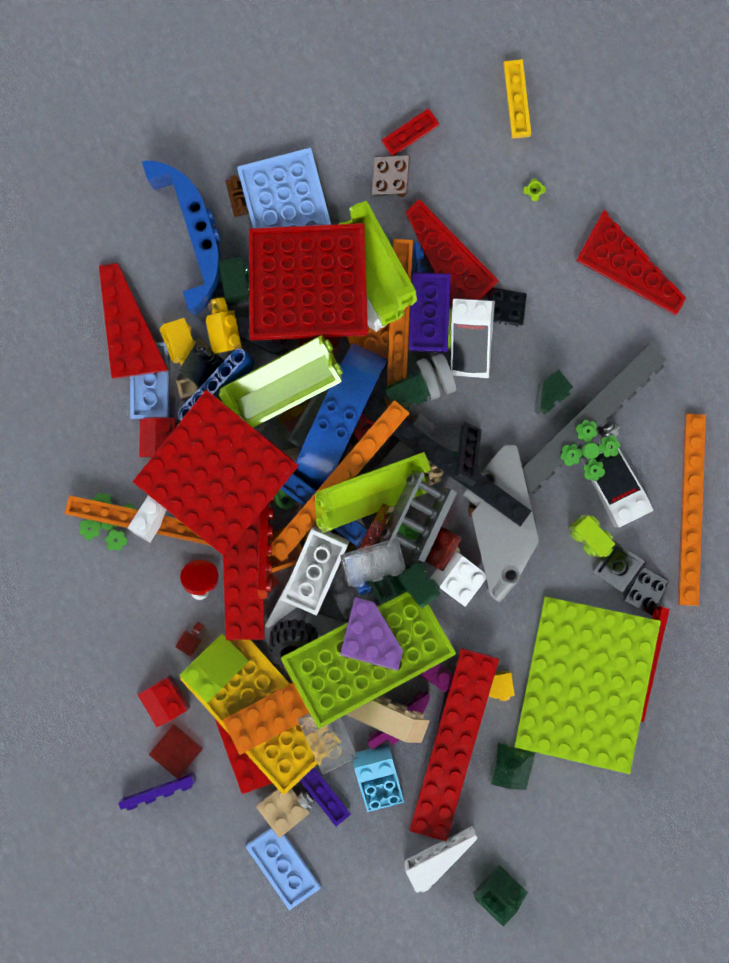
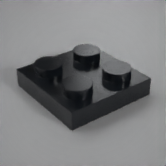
(620, 568)

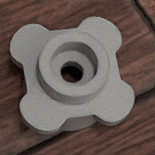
(610, 429)
(305, 799)

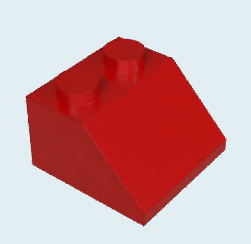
(154, 433)
(164, 701)

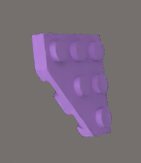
(370, 637)

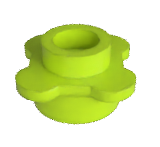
(534, 183)

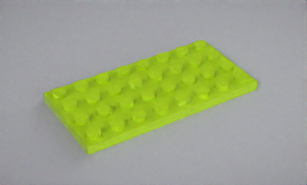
(339, 685)

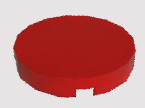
(199, 577)

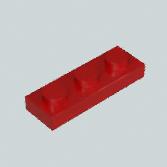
(410, 132)

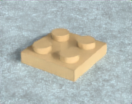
(282, 811)

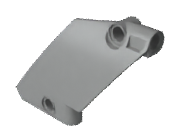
(501, 541)

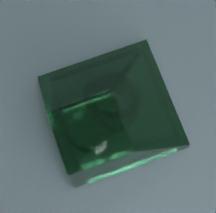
(511, 767)

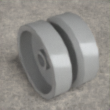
(436, 376)

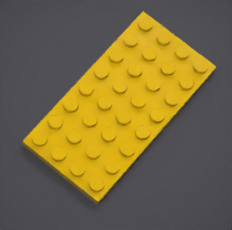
(282, 758)

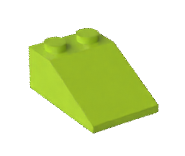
(214, 668)

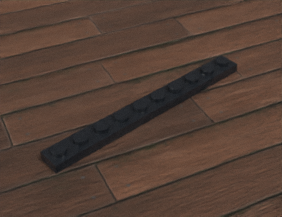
(447, 463)

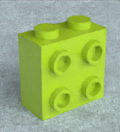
(594, 539)

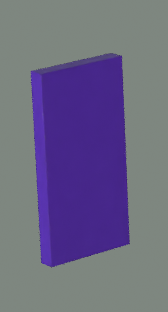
(430, 313)

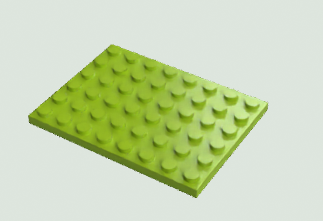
(587, 684)

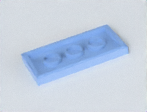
(151, 392)
(283, 867)

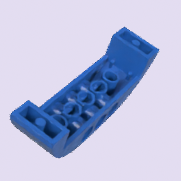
(190, 200)
(339, 416)

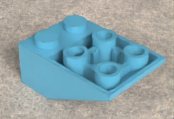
(378, 778)

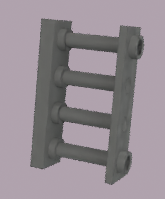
(433, 523)

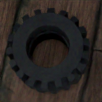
(289, 636)

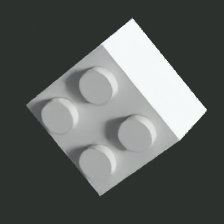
(460, 578)

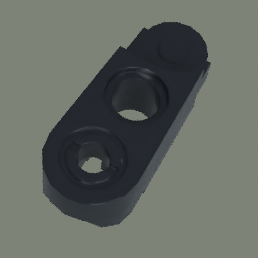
(244, 332)

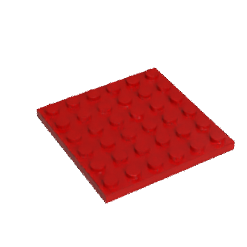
(307, 282)
(215, 473)

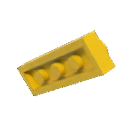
(517, 99)

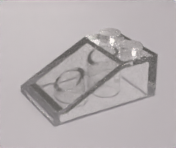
(329, 744)

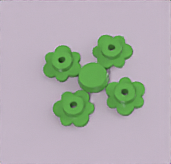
(590, 450)
(96, 526)

